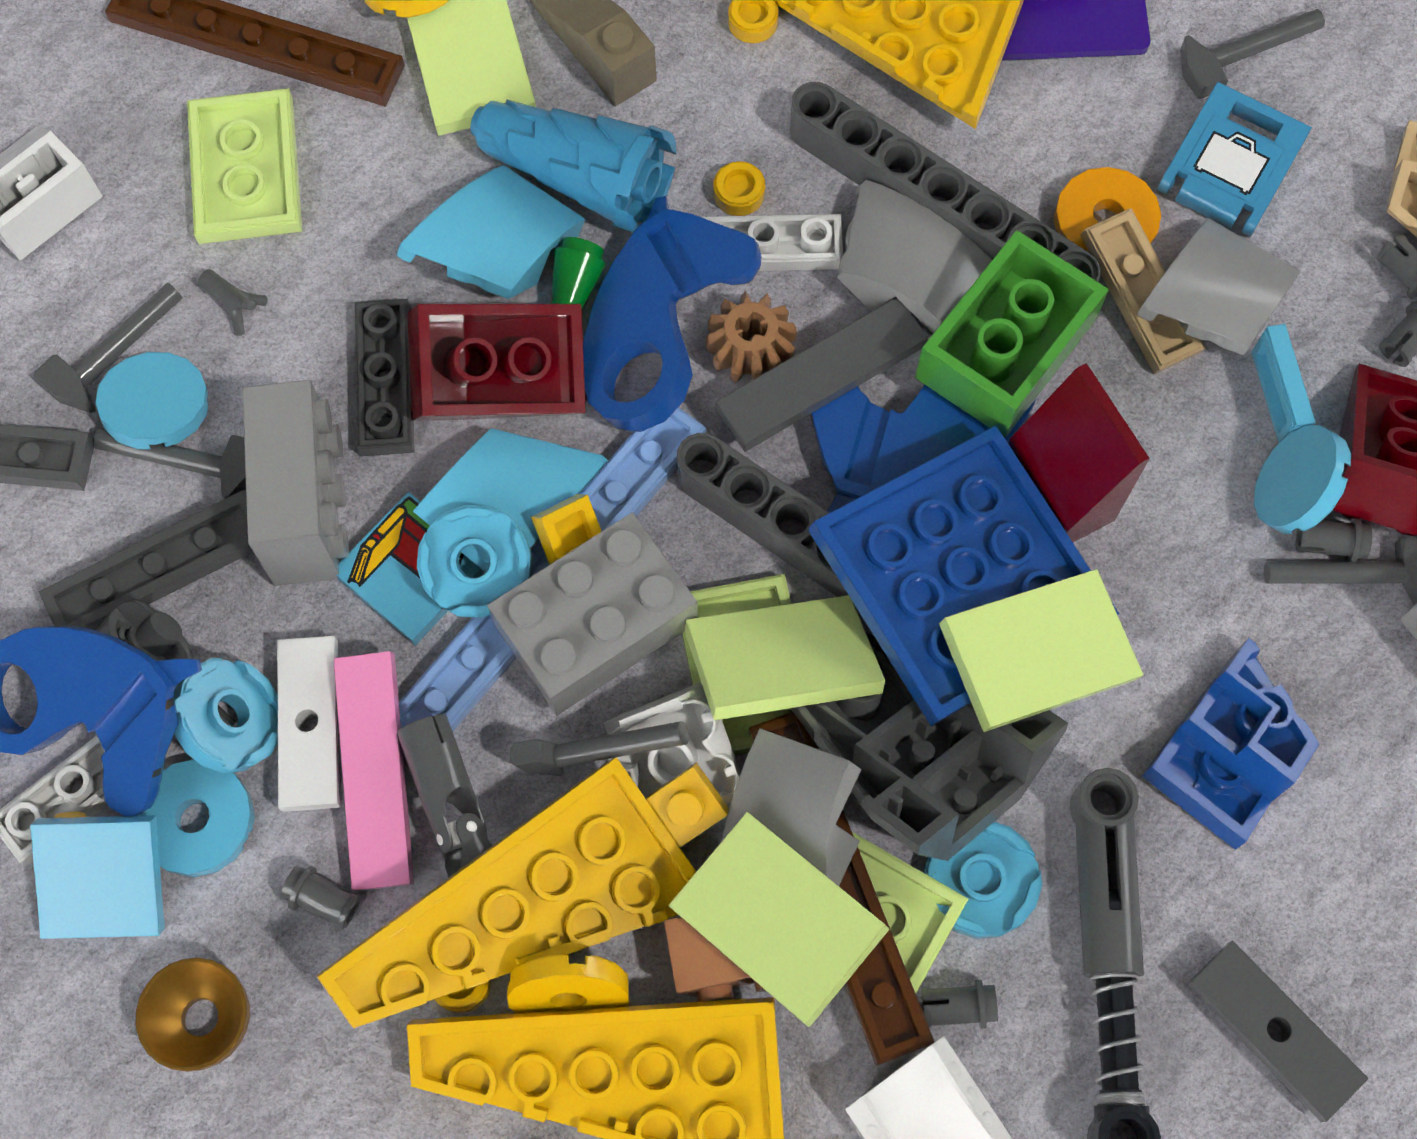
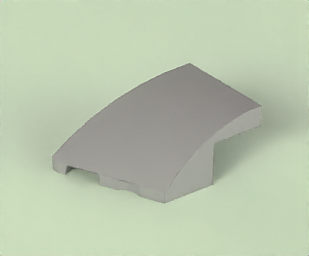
(907, 254)
(1221, 288)
(799, 799)

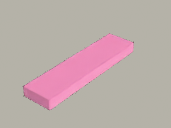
(373, 771)

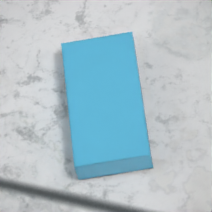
(1282, 381)

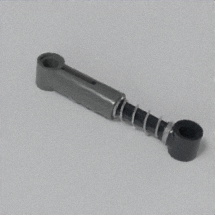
(1112, 946)

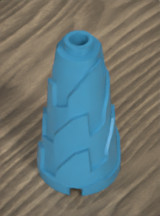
(598, 161)

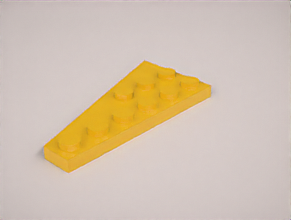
(931, 46)
(552, 886)
(615, 1069)

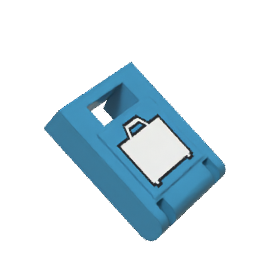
(1230, 164)

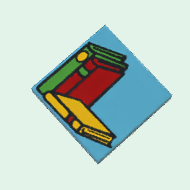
(386, 573)

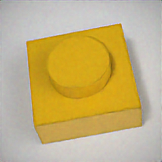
(566, 526)
(688, 804)

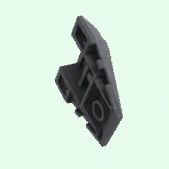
(926, 781)

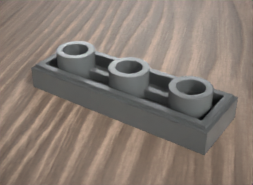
(384, 401)
(1303, 1057)

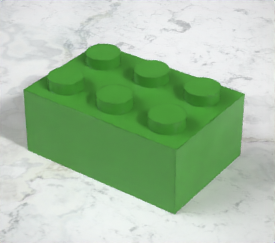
(1010, 333)

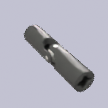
(442, 779)

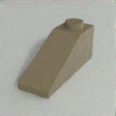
(604, 43)

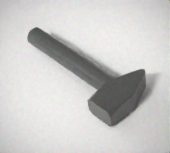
(1204, 67)
(70, 383)
(228, 467)
(1345, 572)
(550, 758)

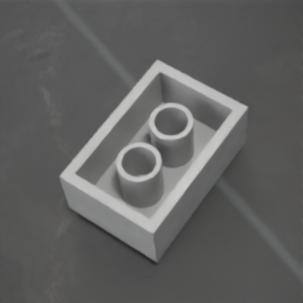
(293, 483)
(594, 613)

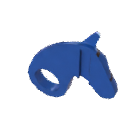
(637, 311)
(871, 446)
(110, 690)

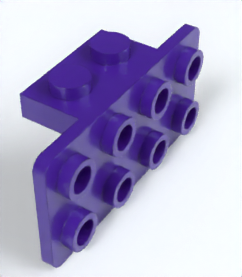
(1079, 29)

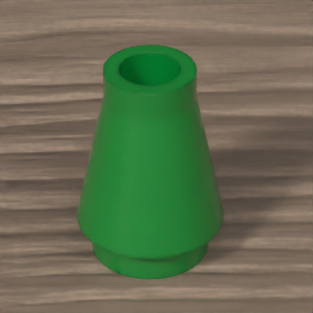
(576, 270)

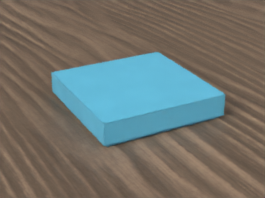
(97, 877)

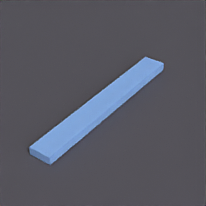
(479, 652)

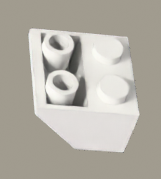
(40, 190)

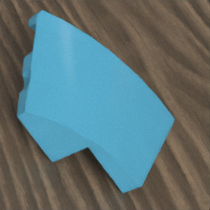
(494, 233)
(514, 477)

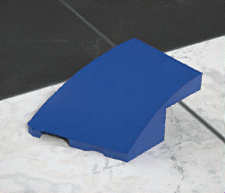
(1234, 750)

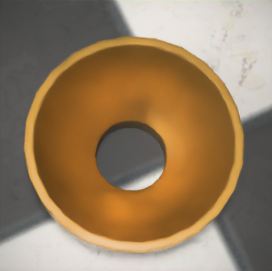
(164, 1008)

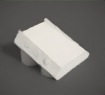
(706, 744)
(927, 1101)

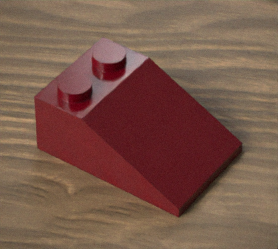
(495, 361)
(1383, 450)
(1080, 454)

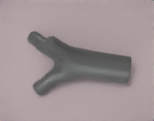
(230, 297)

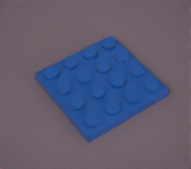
(940, 545)

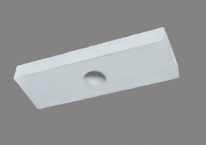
(794, 240)
(306, 691)
(54, 796)

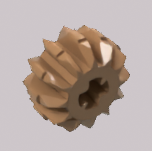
(735, 326)

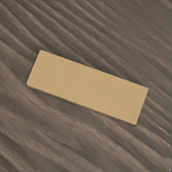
(1131, 274)

